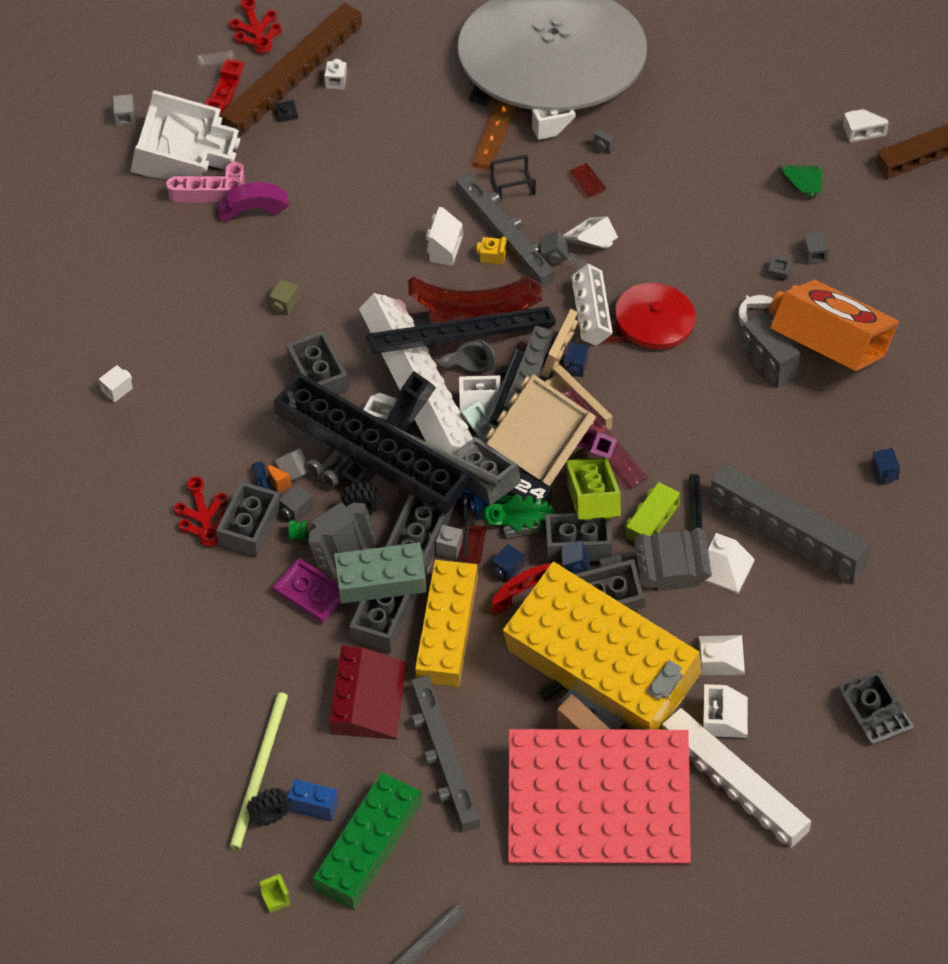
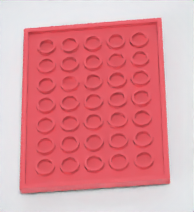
(599, 796)

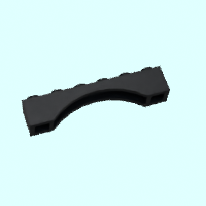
(409, 403)

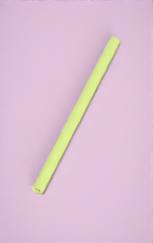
(259, 769)

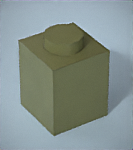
(284, 297)

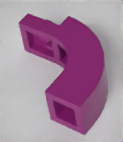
(253, 195)
(598, 442)

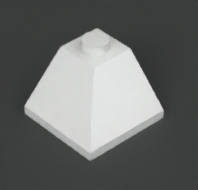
(593, 233)
(728, 563)
(721, 655)

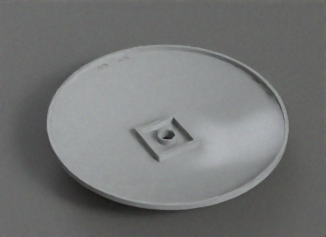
(518, 60)

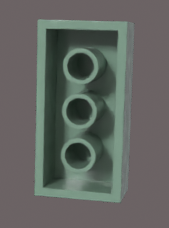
(380, 572)

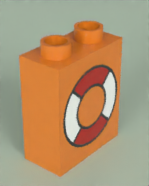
(833, 324)

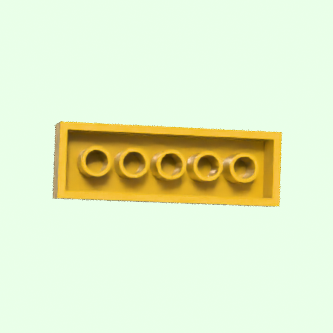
(447, 622)

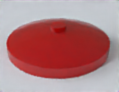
(655, 315)

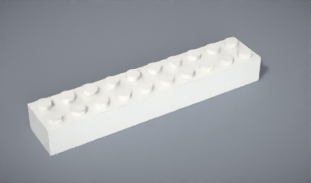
(439, 417)

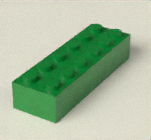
(367, 840)

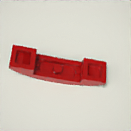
(227, 85)
(517, 585)

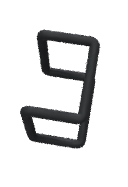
(532, 182)

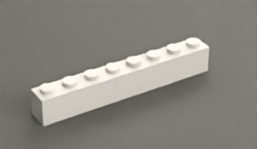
(741, 781)

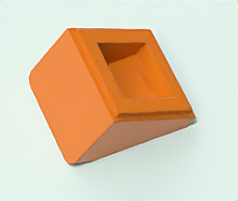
(279, 478)

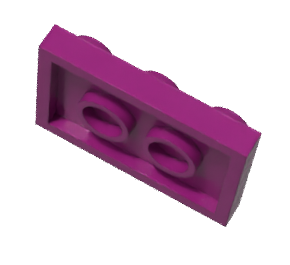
(309, 590)

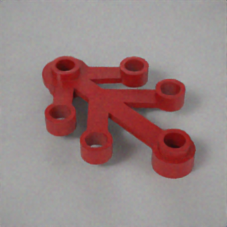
(261, 44)
(203, 515)

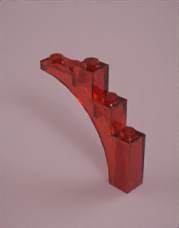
(449, 304)

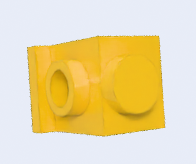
(492, 250)

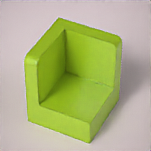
(274, 893)

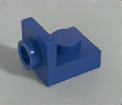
(476, 503)

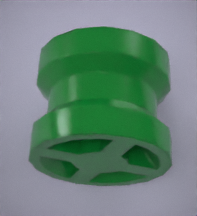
(298, 530)

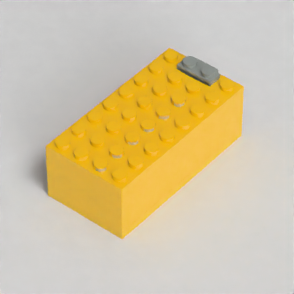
(602, 650)

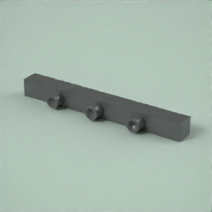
(502, 226)
(444, 754)

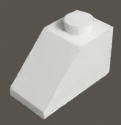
(550, 123)
(864, 125)

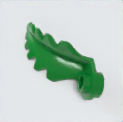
(517, 513)

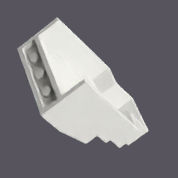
(182, 139)

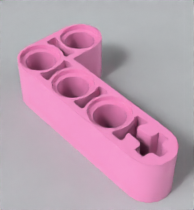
(205, 189)

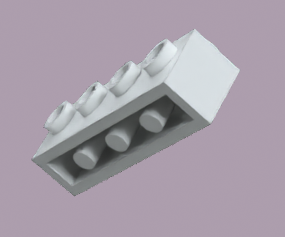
(591, 304)

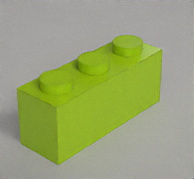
(653, 513)

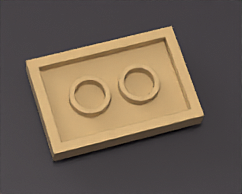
(560, 344)

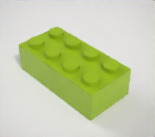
(593, 488)

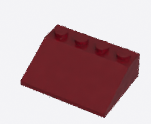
(367, 694)

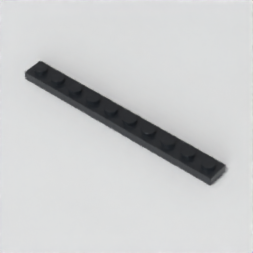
(459, 330)

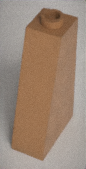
(576, 716)

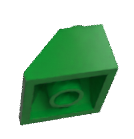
(806, 178)

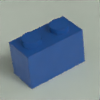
(313, 800)

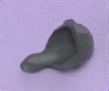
(472, 356)

